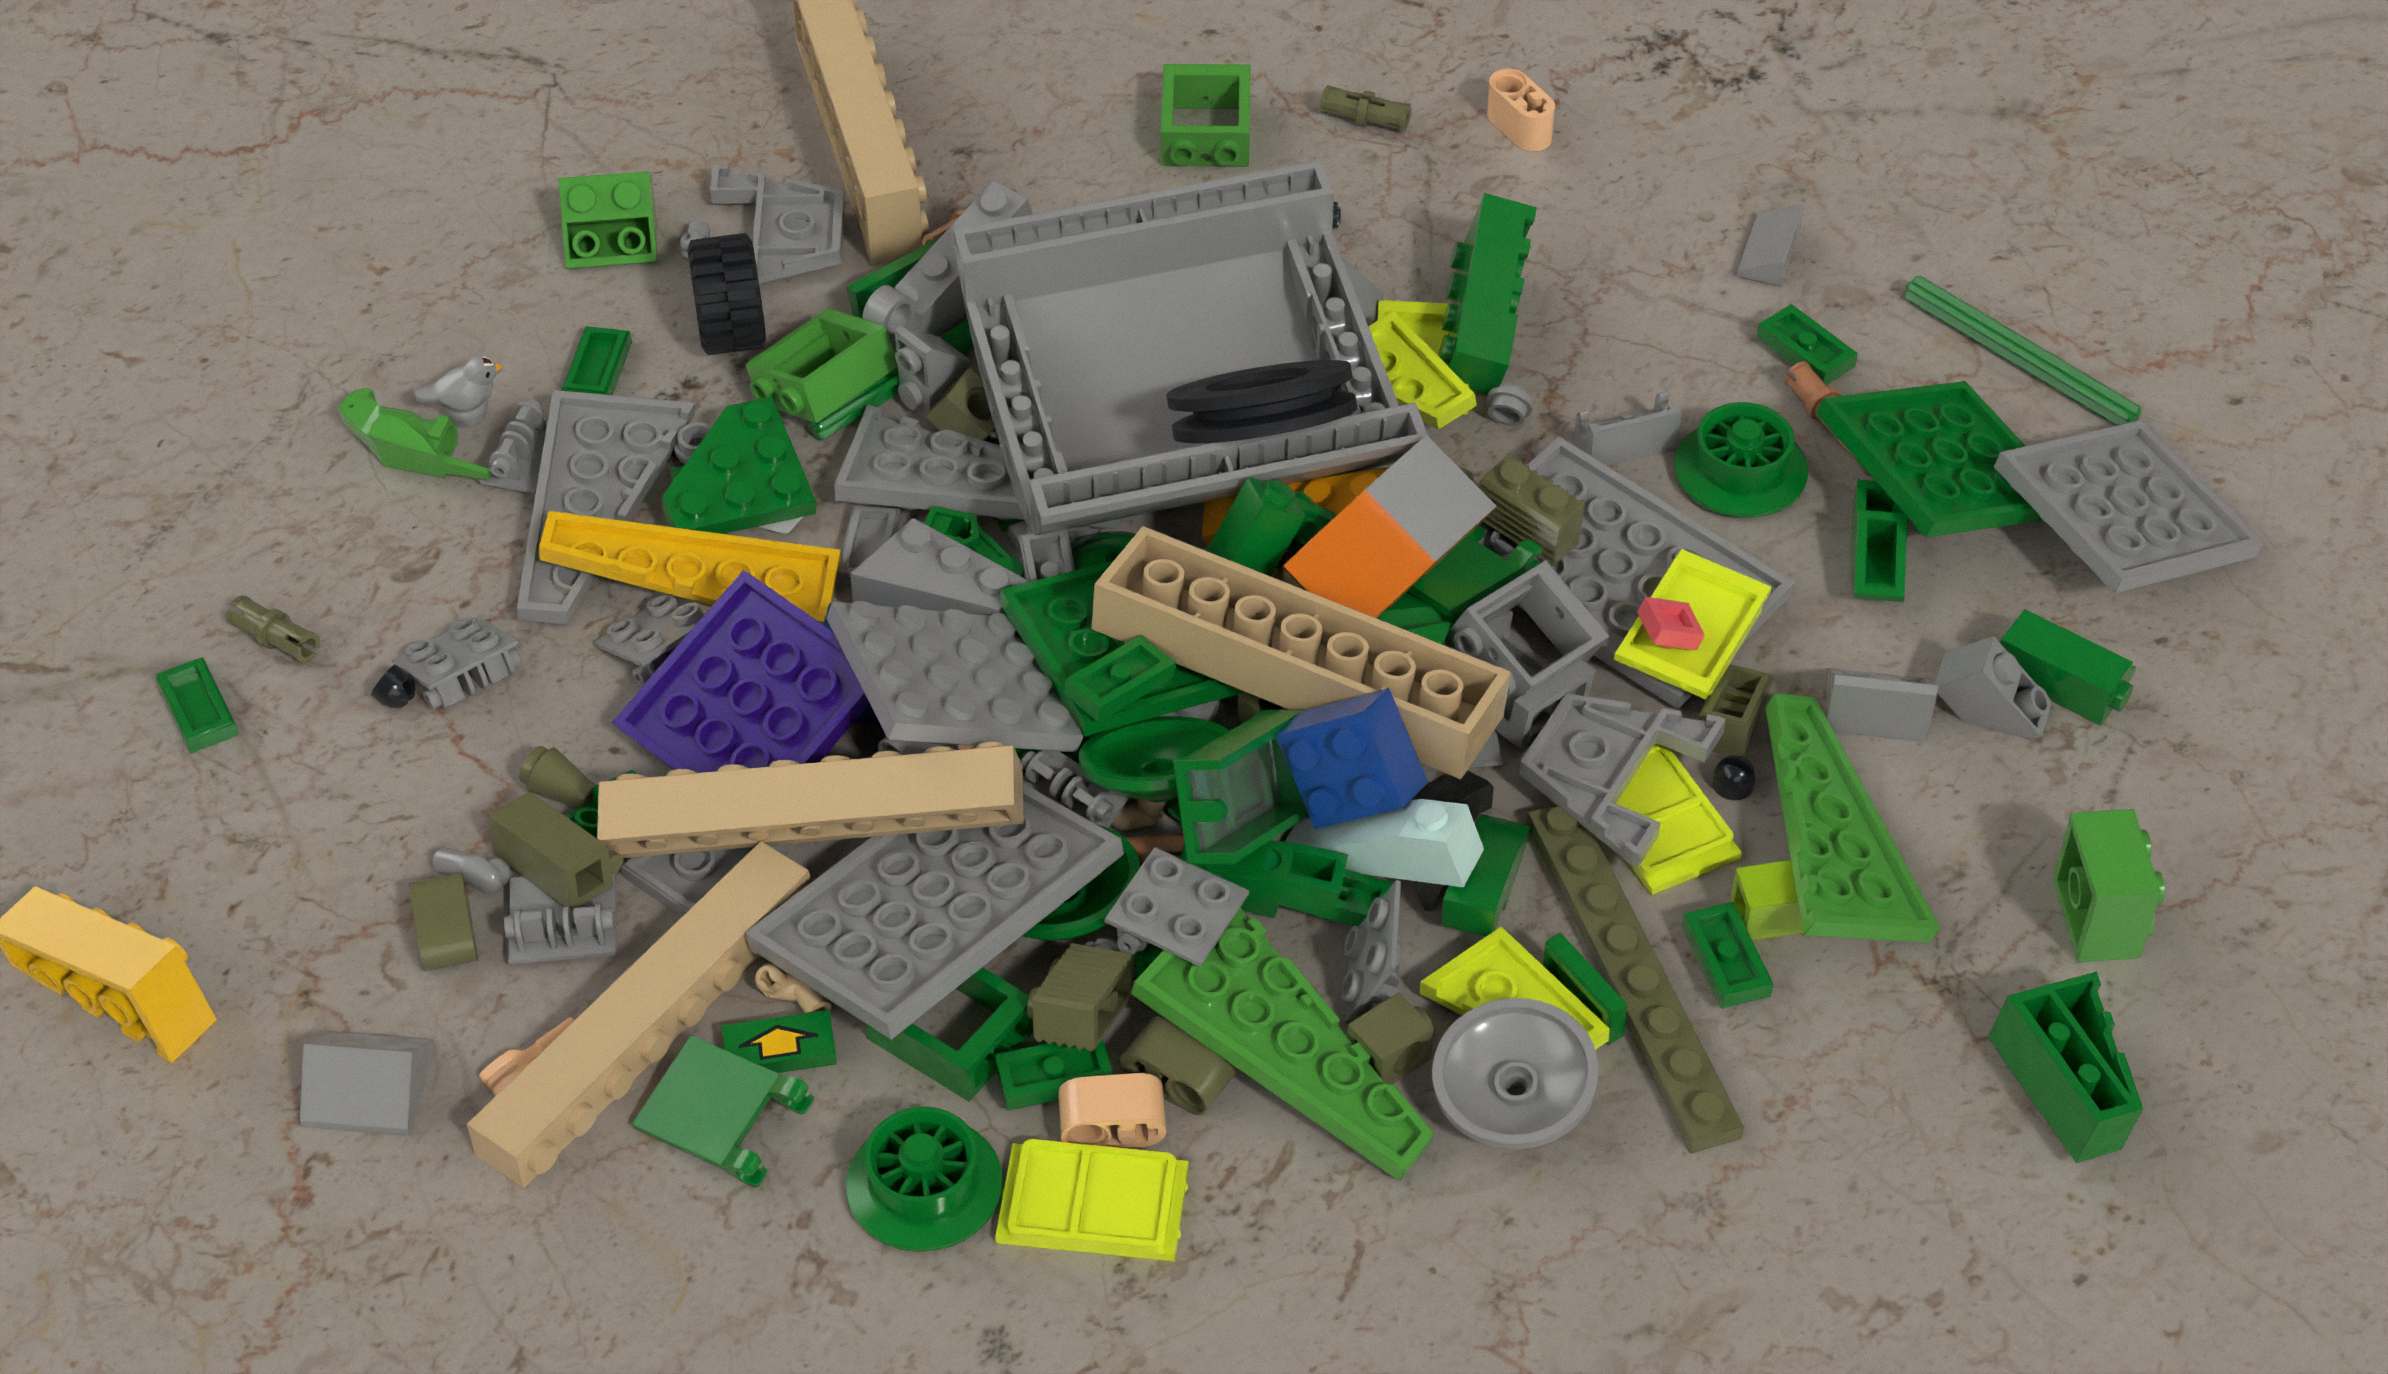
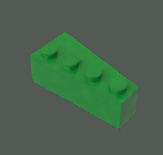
(1486, 292)

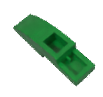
(1302, 880)

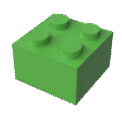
(2107, 885)

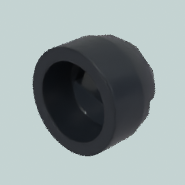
(394, 688)
(1734, 778)

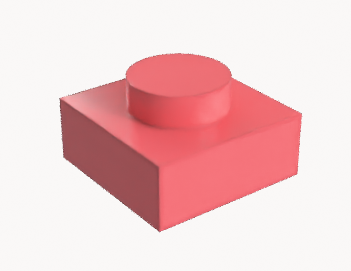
(1670, 623)

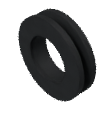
(1262, 401)

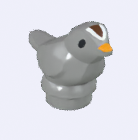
(463, 391)

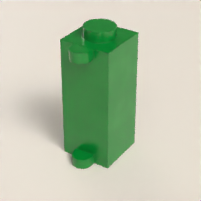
(1259, 525)
(2070, 667)

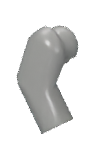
(696, 230)
(476, 870)

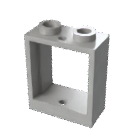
(1541, 595)

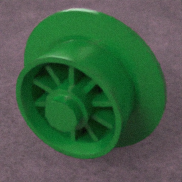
(1742, 462)
(923, 1181)

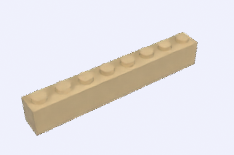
(811, 800)
(632, 1021)

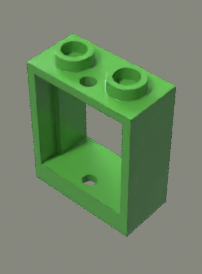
(1205, 88)
(822, 364)

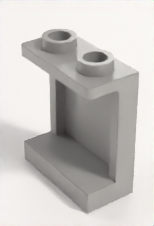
(1535, 708)

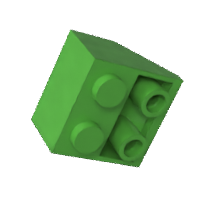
(608, 219)

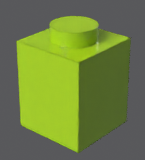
(1767, 899)

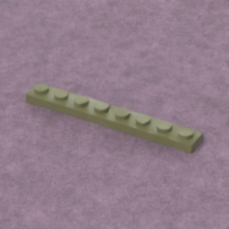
(1634, 972)

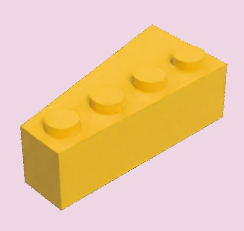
(108, 969)

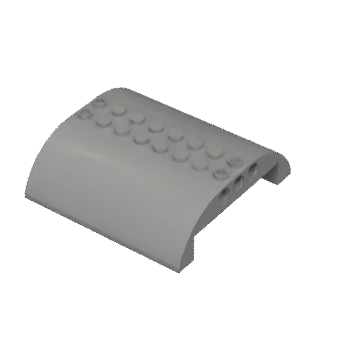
(1122, 299)

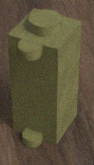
(552, 851)

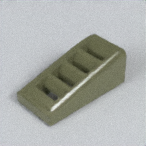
(1738, 707)

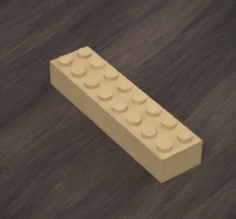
(862, 127)
(1296, 645)

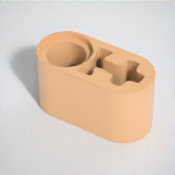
(1520, 110)
(1113, 1110)

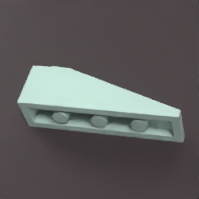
(1414, 843)

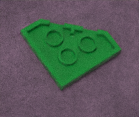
(740, 475)

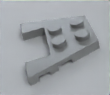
(794, 224)
(1593, 753)

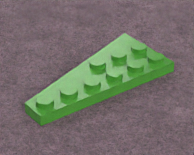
(1839, 849)
(1288, 1039)

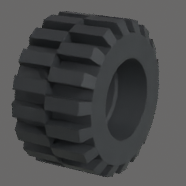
(726, 293)

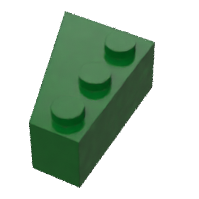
(2069, 1064)

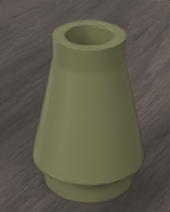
(556, 778)

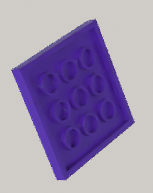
(746, 688)

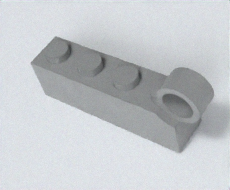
(931, 291)

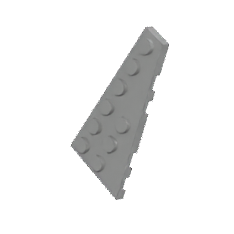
(594, 463)
(922, 469)

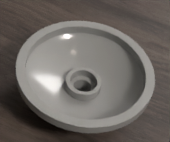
(1510, 1047)

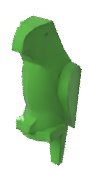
(405, 438)

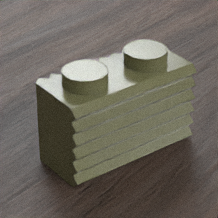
(1532, 509)
(1081, 996)

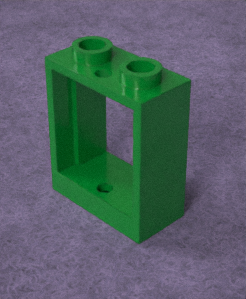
(974, 1062)

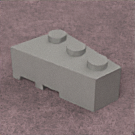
(931, 573)

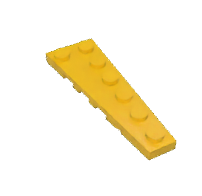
(690, 561)

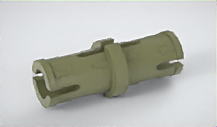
(1365, 108)
(273, 628)

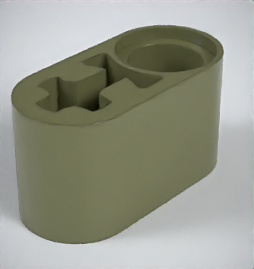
(443, 922)
(1187, 1068)

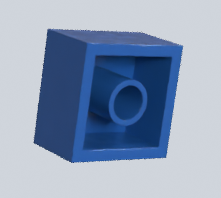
(1352, 758)

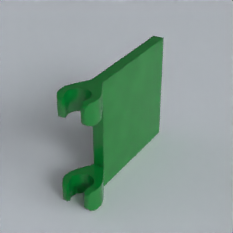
(1472, 573)
(711, 1104)

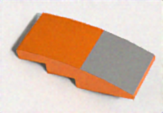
(1392, 532)

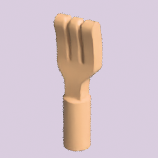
(512, 1062)

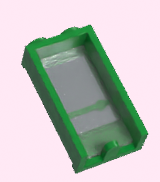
(1237, 791)

